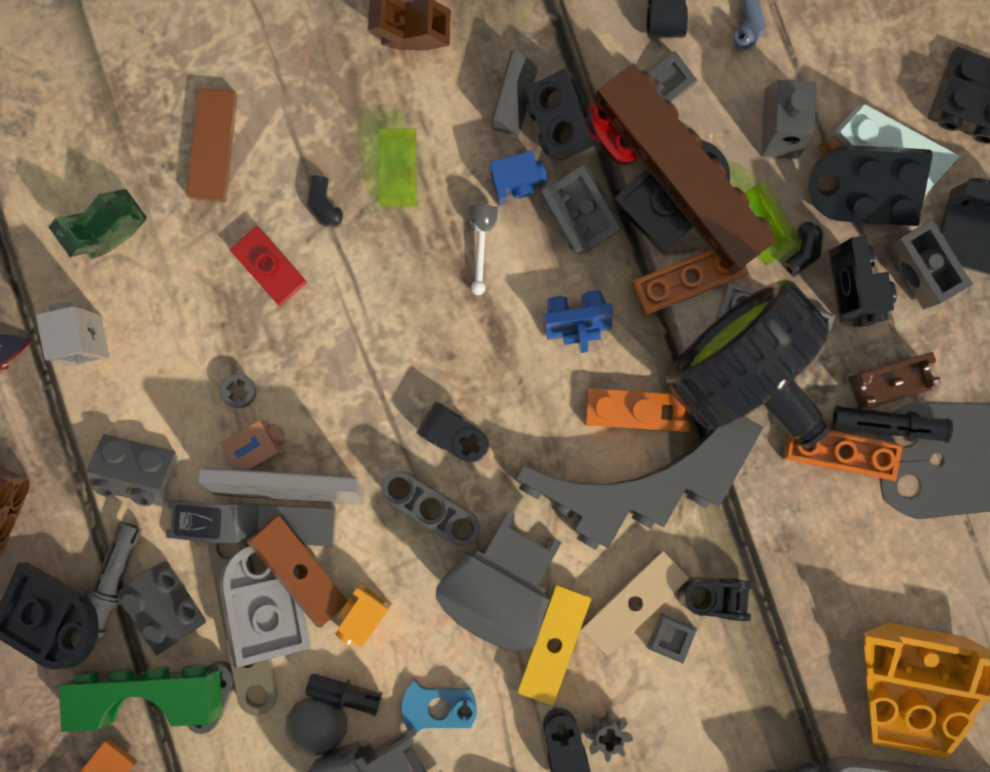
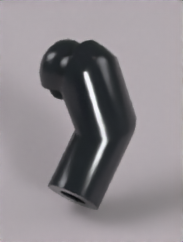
(319, 205)
(811, 247)

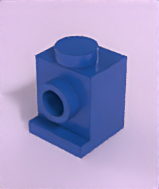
(517, 176)

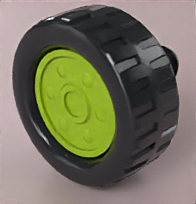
(752, 362)

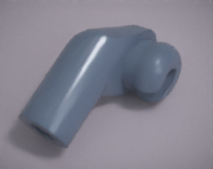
(752, 27)

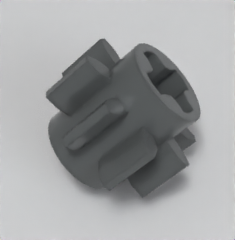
(616, 741)

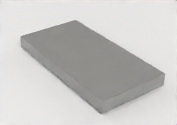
(282, 486)

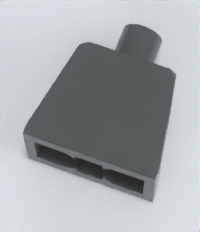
(788, 113)

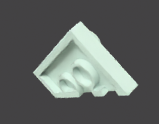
(873, 128)

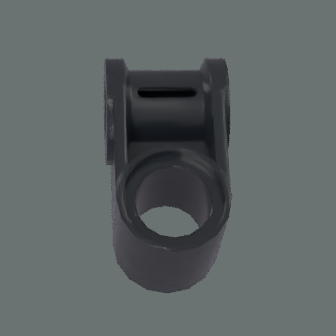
(667, 19)
(447, 431)
(723, 597)
(564, 751)

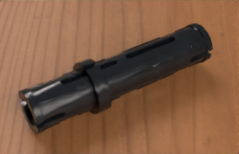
(906, 425)

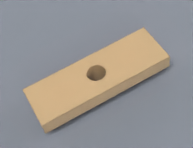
(617, 621)

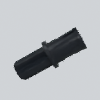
(343, 694)

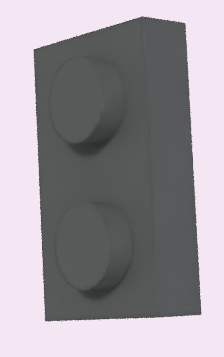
(581, 210)
(131, 470)
(160, 607)

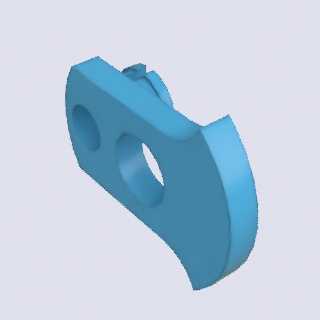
(416, 710)

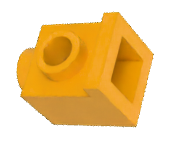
(361, 617)

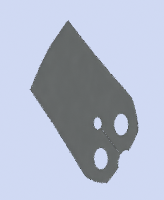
(962, 480)

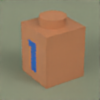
(254, 446)

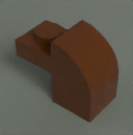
(410, 24)

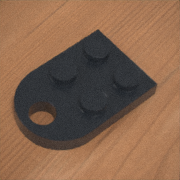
(873, 184)
(654, 211)
(41, 616)

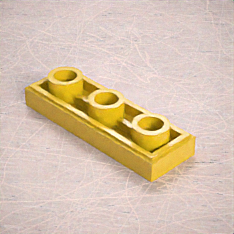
(546, 665)

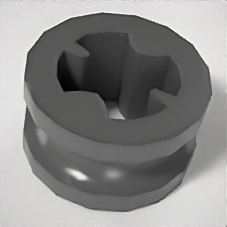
(227, 395)

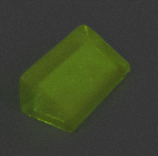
(765, 204)

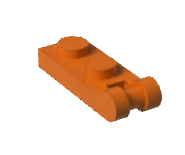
(634, 410)

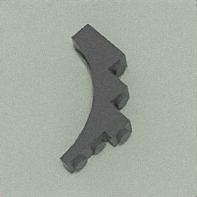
(703, 470)

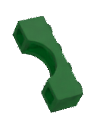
(184, 696)

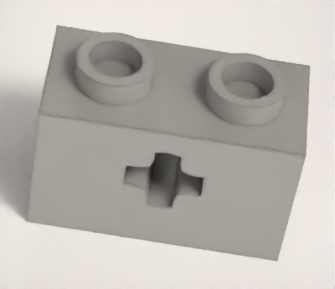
(71, 335)

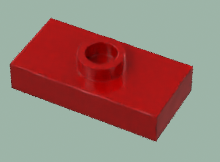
(268, 266)

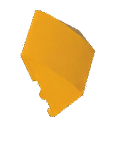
(923, 687)

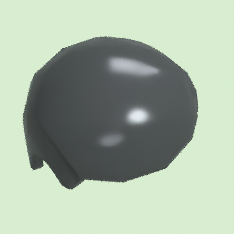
(315, 726)

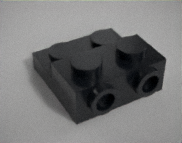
(964, 96)
(859, 292)

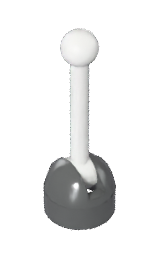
(482, 219)

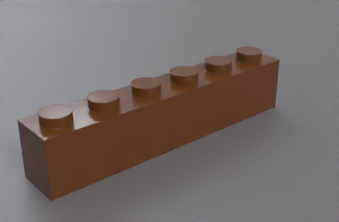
(684, 168)

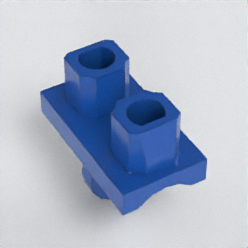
(578, 324)

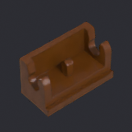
(894, 381)

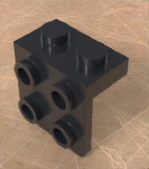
(968, 224)

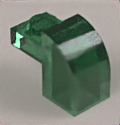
(102, 227)

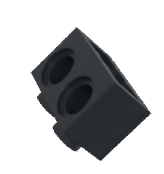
(569, 111)

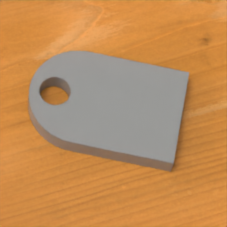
(259, 613)

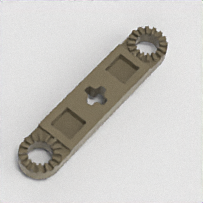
(249, 675)

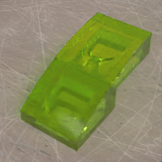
(397, 167)

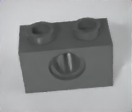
(928, 265)

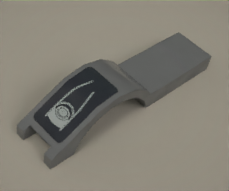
(239, 522)

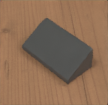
(511, 105)

